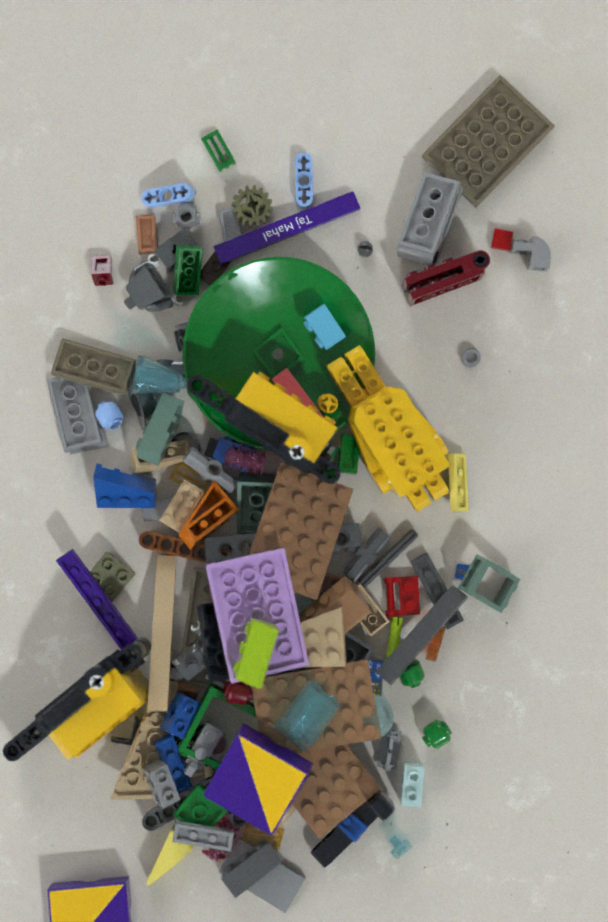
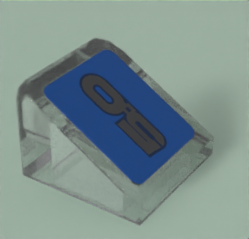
(460, 570)

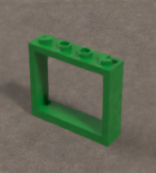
(211, 691)

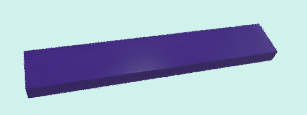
(96, 598)

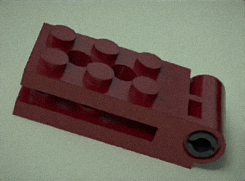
(469, 270)

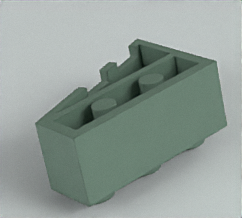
(160, 429)

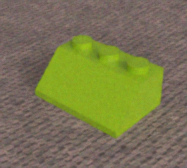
(255, 652)

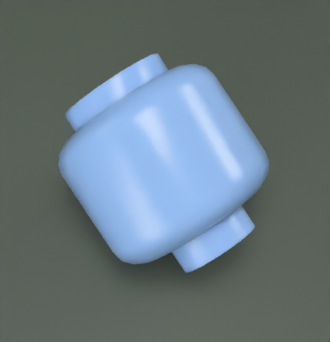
(109, 415)

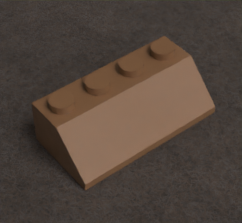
(344, 594)

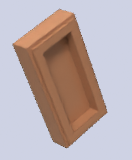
(146, 234)

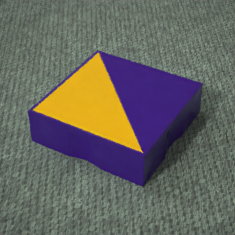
(258, 779)
(90, 901)

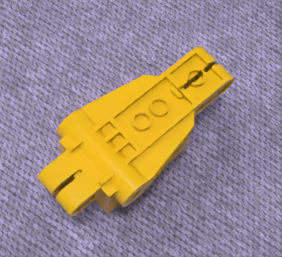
(391, 434)

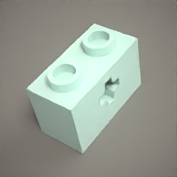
(412, 784)

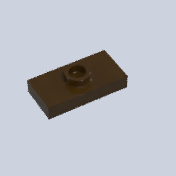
(213, 269)

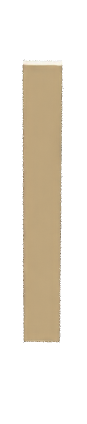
(162, 634)

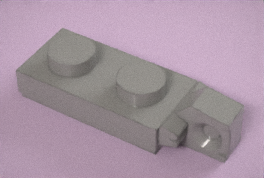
(203, 747)

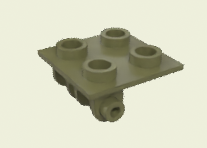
(111, 575)

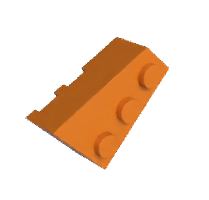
(210, 515)

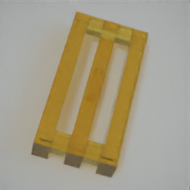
(175, 471)
(262, 834)

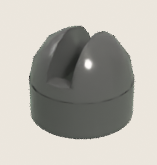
(365, 252)

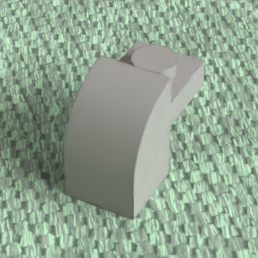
(538, 253)

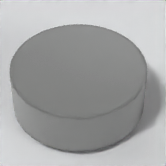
(470, 357)

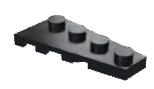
(212, 643)

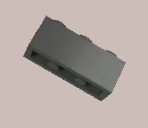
(251, 867)

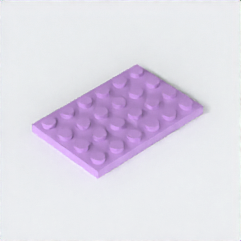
(263, 590)

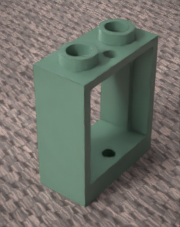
(474, 576)

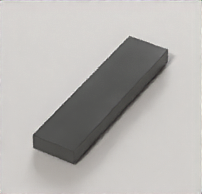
(433, 584)

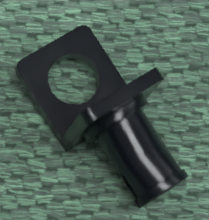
(120, 740)

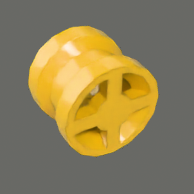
(329, 405)

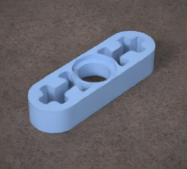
(298, 167)
(175, 199)

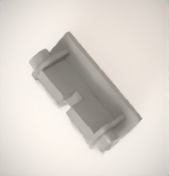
(389, 750)

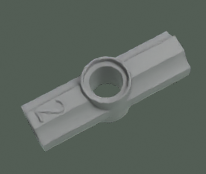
(202, 464)

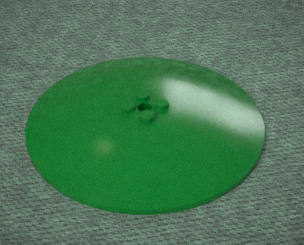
(262, 310)

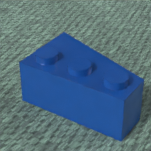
(123, 490)

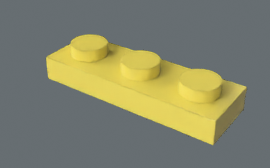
(458, 482)

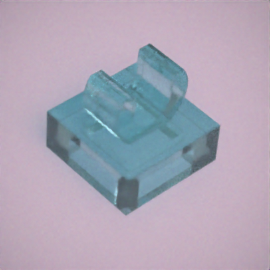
(400, 847)

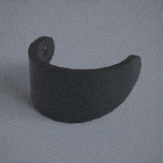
(188, 434)

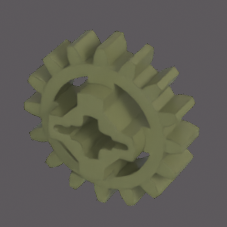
(244, 208)

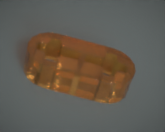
(434, 646)

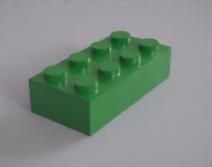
(187, 270)

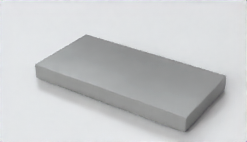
(74, 414)
(276, 887)

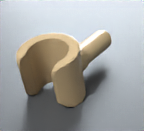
(208, 772)

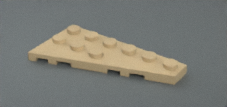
(325, 639)
(131, 780)

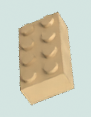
(182, 506)
(376, 619)

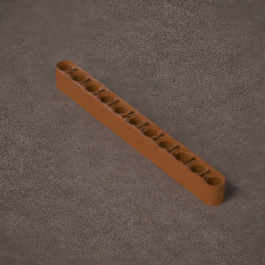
(194, 553)

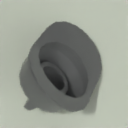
(143, 404)

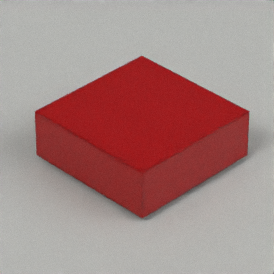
(502, 239)

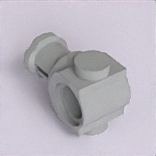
(184, 209)

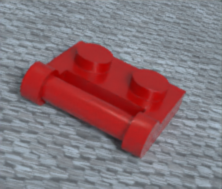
(408, 596)

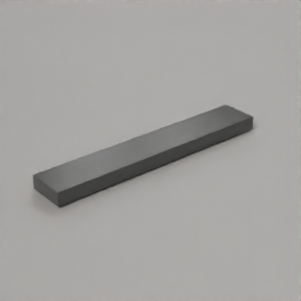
(421, 634)

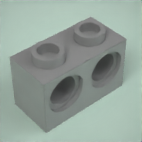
(161, 783)

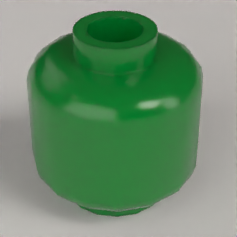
(412, 675)
(436, 734)

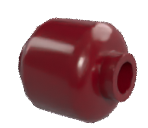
(237, 692)

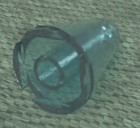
(156, 378)

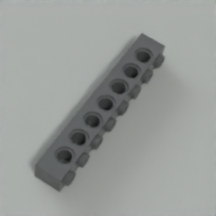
(212, 546)

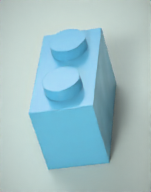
(324, 327)

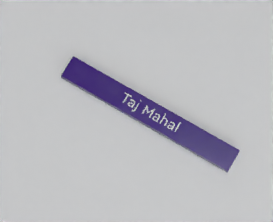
(286, 227)

